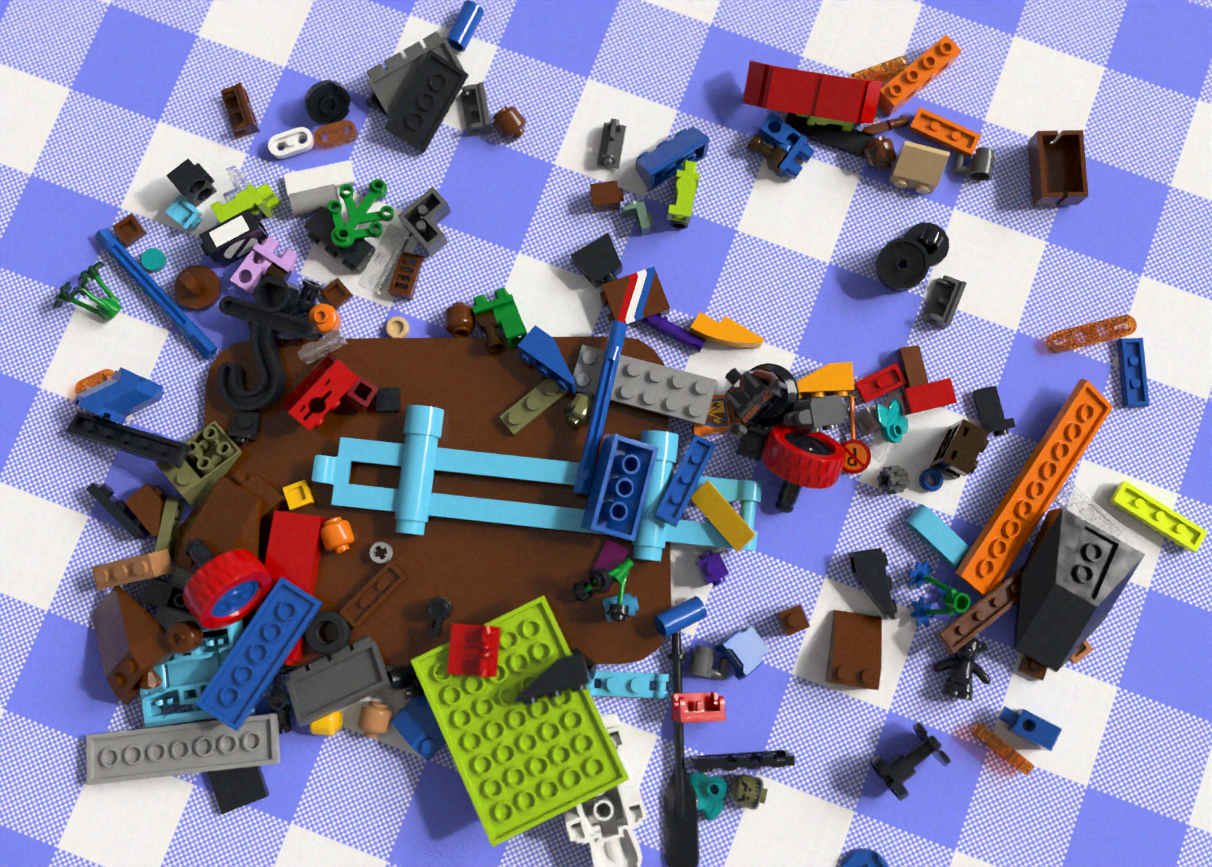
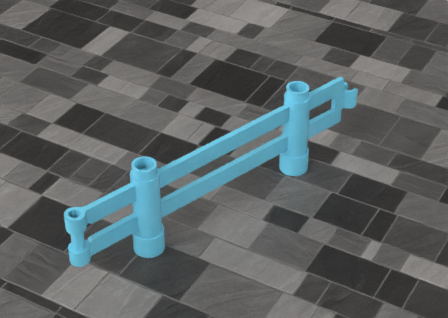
(420, 457)

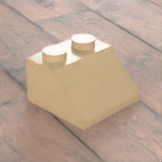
(918, 167)

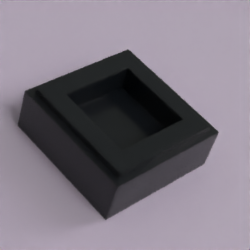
(388, 399)

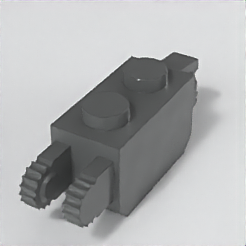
(817, 412)

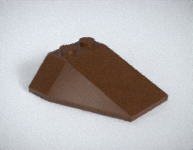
(224, 520)
(128, 642)

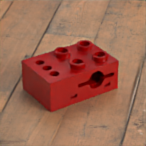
(319, 392)

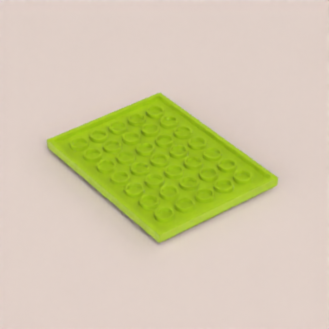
(515, 757)

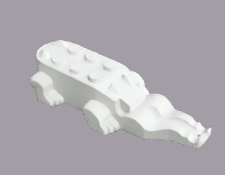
(610, 817)

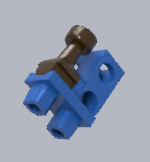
(787, 146)

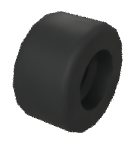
(343, 637)

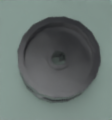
(914, 257)

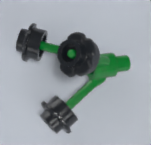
(601, 578)

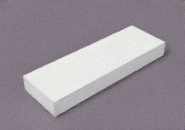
(316, 177)

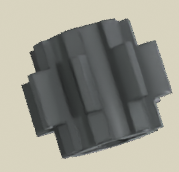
(893, 479)

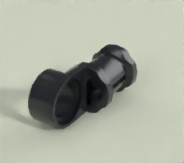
(307, 302)

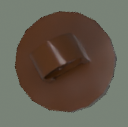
(198, 287)

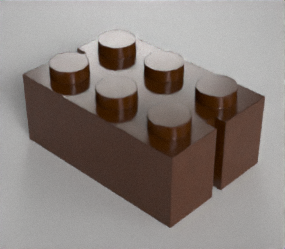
(1058, 168)

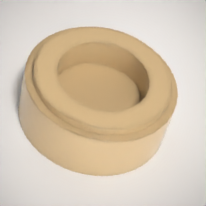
(397, 327)

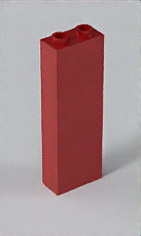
(294, 555)

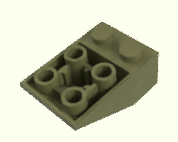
(208, 460)

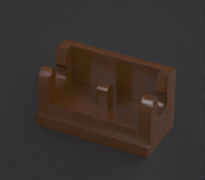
(240, 111)

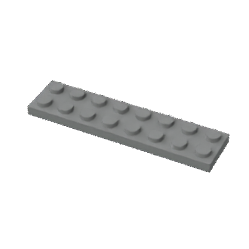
(181, 749)

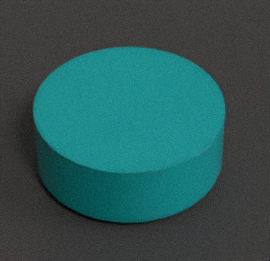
(153, 259)

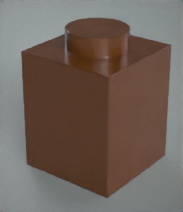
(606, 196)
(792, 620)

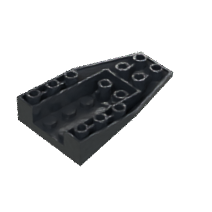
(1068, 586)

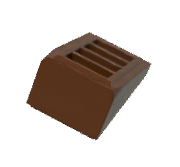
(407, 293)

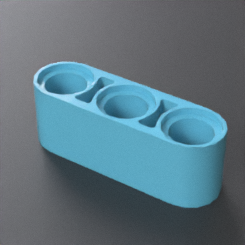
(937, 536)

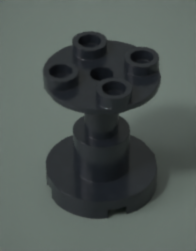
(902, 767)

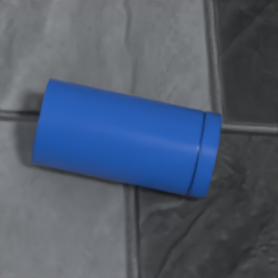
(465, 25)
(680, 616)

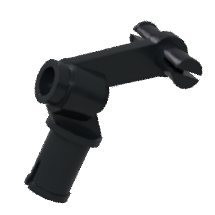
(278, 700)

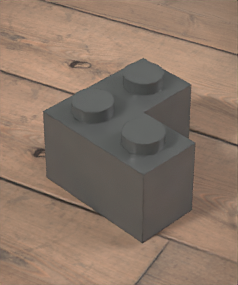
(421, 220)

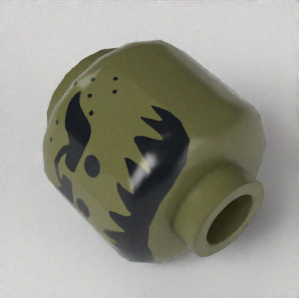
(579, 409)
(748, 791)

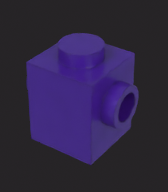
(712, 568)

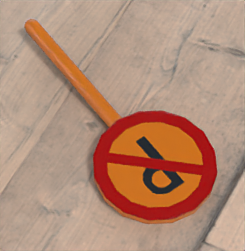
(857, 452)

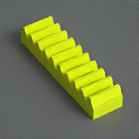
(1158, 516)

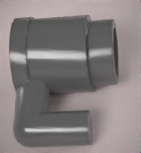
(981, 165)
(702, 663)

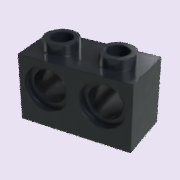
(192, 182)

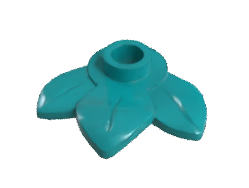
(892, 421)
(708, 801)

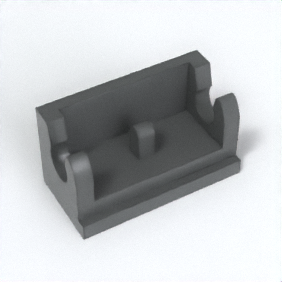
(476, 110)
(943, 301)

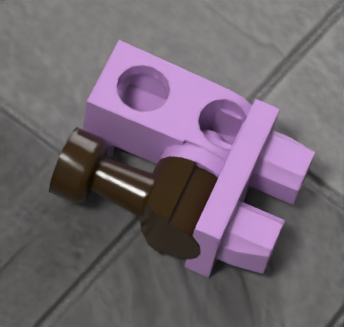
(264, 262)

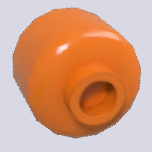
(325, 318)
(336, 535)

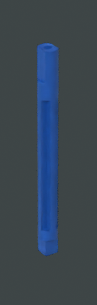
(156, 293)
(600, 407)

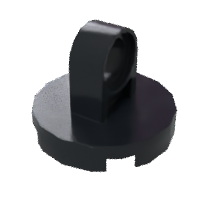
(327, 102)
(933, 239)

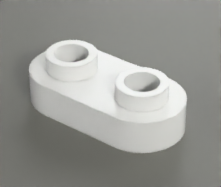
(291, 141)

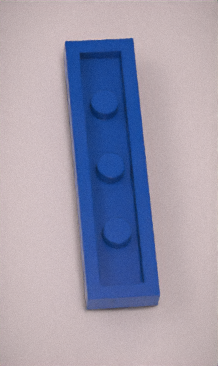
(685, 481)

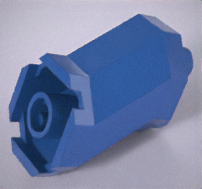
(120, 396)

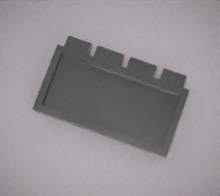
(392, 83)
(337, 682)

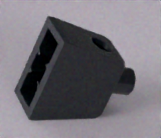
(598, 261)

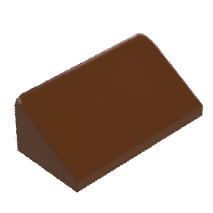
(912, 366)

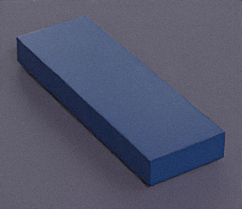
(1133, 372)

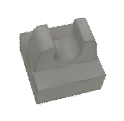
(867, 420)

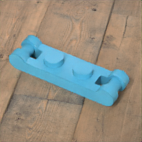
(629, 684)

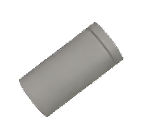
(311, 200)

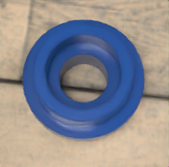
(936, 475)

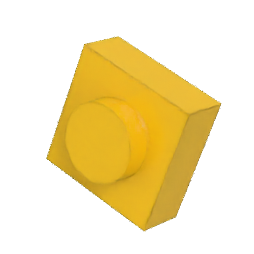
(298, 495)

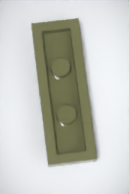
(532, 405)

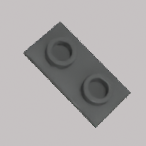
(611, 144)

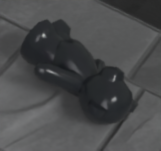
(963, 667)

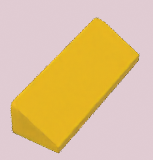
(723, 516)

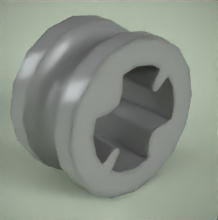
(373, 550)

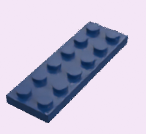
(259, 654)

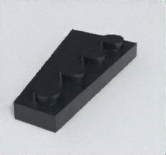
(751, 760)

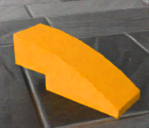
(725, 333)

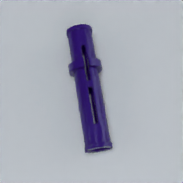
(677, 333)

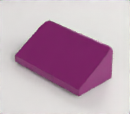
(610, 557)

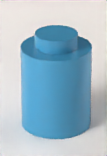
(627, 600)

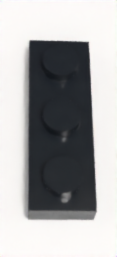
(118, 510)

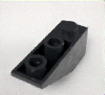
(871, 574)
(166, 595)
(561, 675)

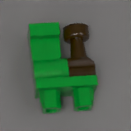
(499, 313)

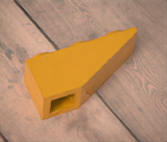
(828, 380)

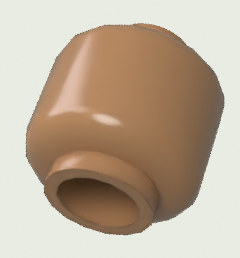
(374, 719)

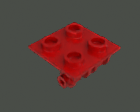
(474, 650)

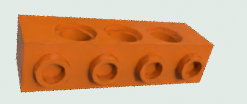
(918, 75)

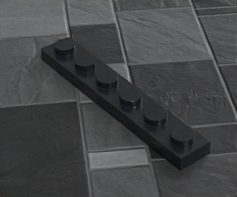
(129, 440)

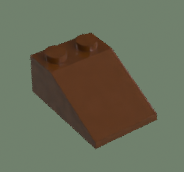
(855, 650)

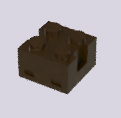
(960, 449)

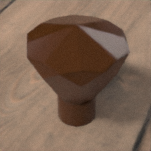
(150, 679)

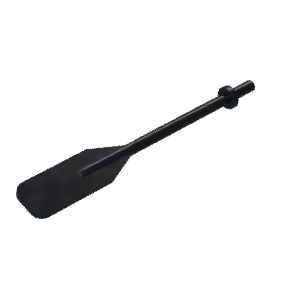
(680, 796)

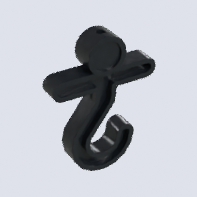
(266, 319)

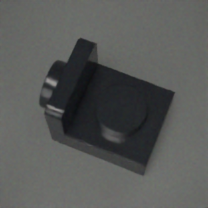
(245, 426)
(753, 442)

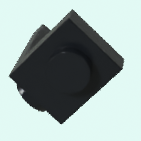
(991, 412)

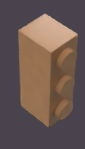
(132, 569)

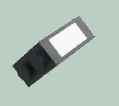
(233, 238)

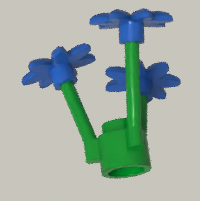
(952, 598)

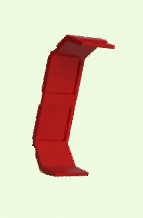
(811, 93)

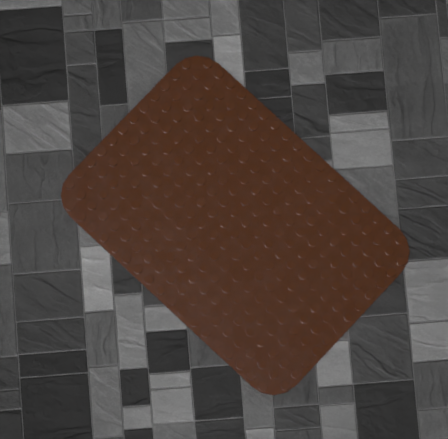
(473, 563)

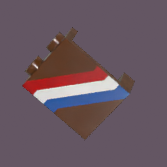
(635, 297)

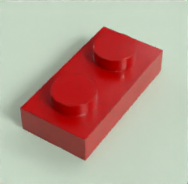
(880, 383)

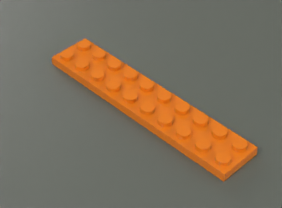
(1034, 488)

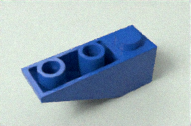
(542, 352)

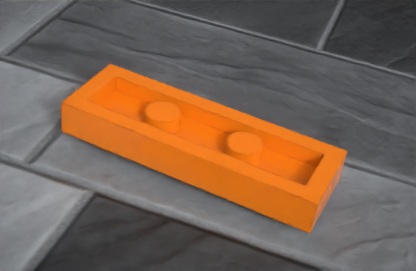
(944, 132)

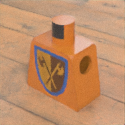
(717, 419)

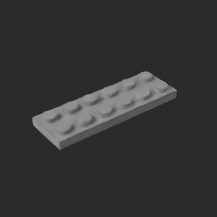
(649, 386)

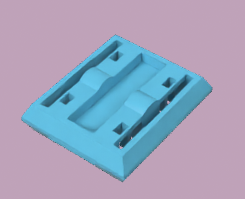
(187, 678)

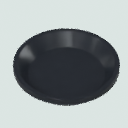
(785, 404)

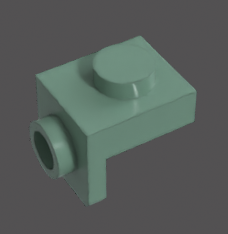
(644, 219)

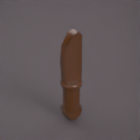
(884, 126)

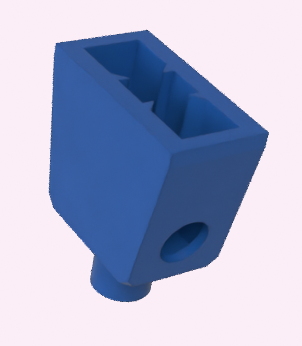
(1039, 731)

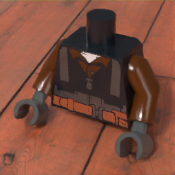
(750, 397)

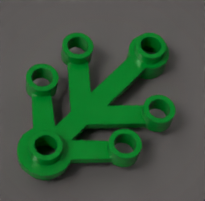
(359, 215)

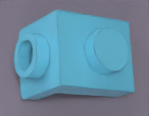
(184, 213)

